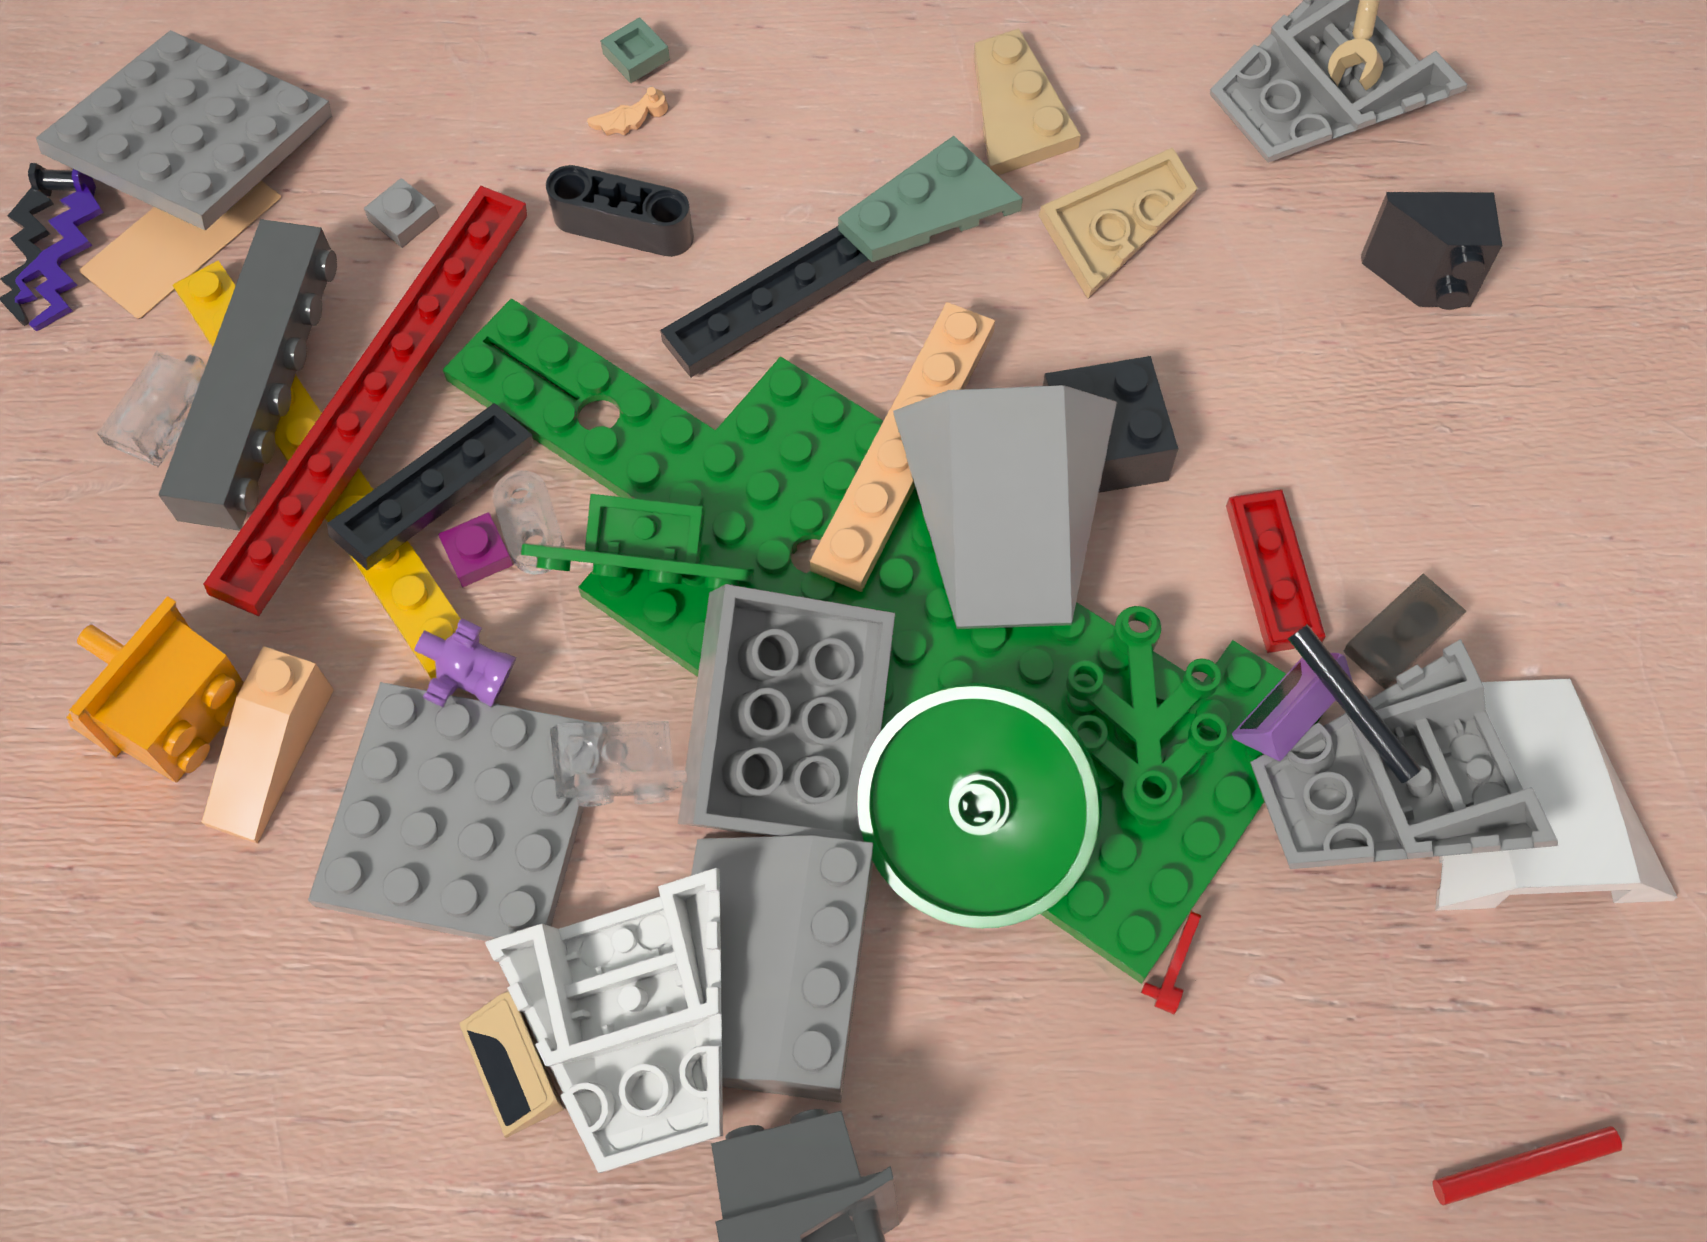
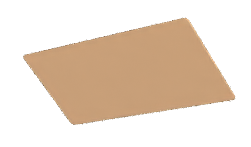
(163, 249)

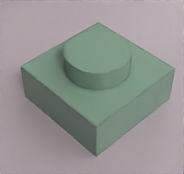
(635, 50)

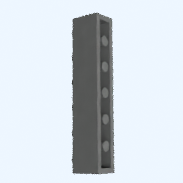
(249, 376)

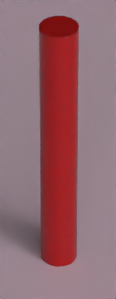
(1527, 1165)

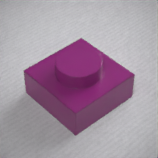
(475, 549)

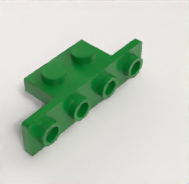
(641, 536)

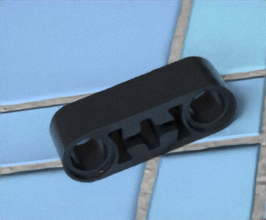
(620, 210)

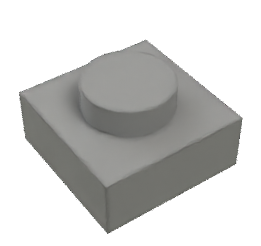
(401, 212)

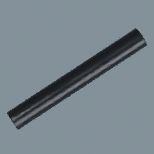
(1354, 704)

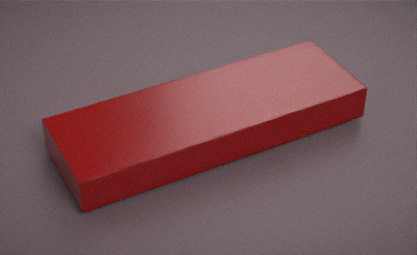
(1273, 568)

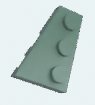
(929, 197)

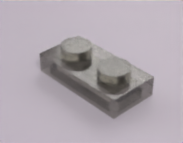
(1404, 631)

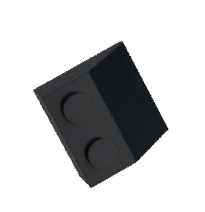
(1434, 245)

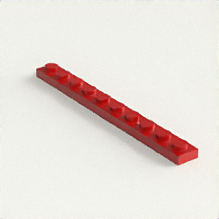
(364, 404)

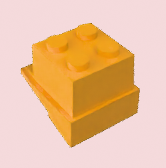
(158, 694)

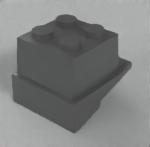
(800, 1185)

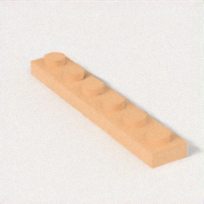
(884, 478)

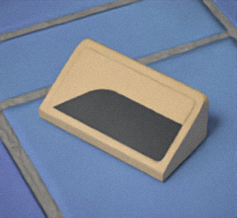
(510, 1065)

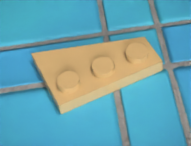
(1019, 105)
(1116, 216)

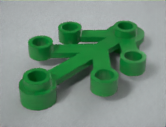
(1144, 721)

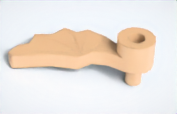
(627, 117)

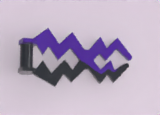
(47, 262)

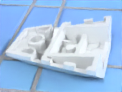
(1582, 797)
(629, 1019)

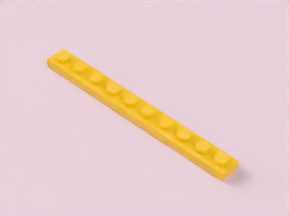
(399, 578)

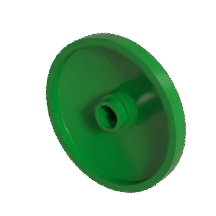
(980, 805)

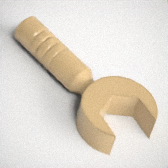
(1360, 48)

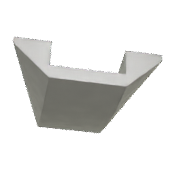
(1289, 101)
(1008, 496)
(1345, 806)

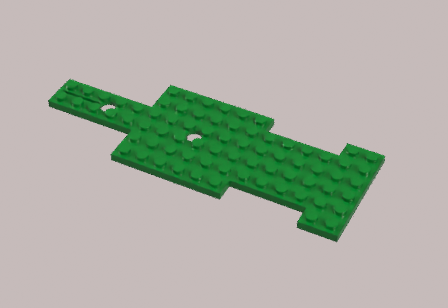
(777, 480)

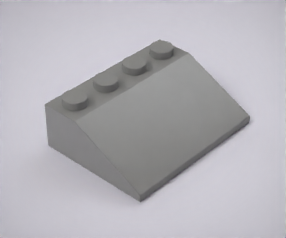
(784, 714)
(788, 958)

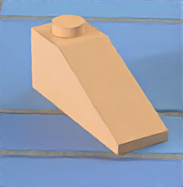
(265, 742)

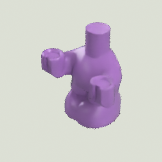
(464, 665)

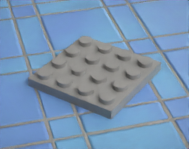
(185, 129)
(450, 819)

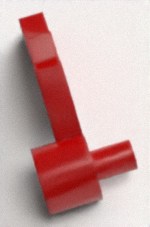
(1168, 995)

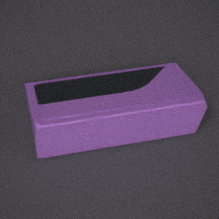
(1287, 711)

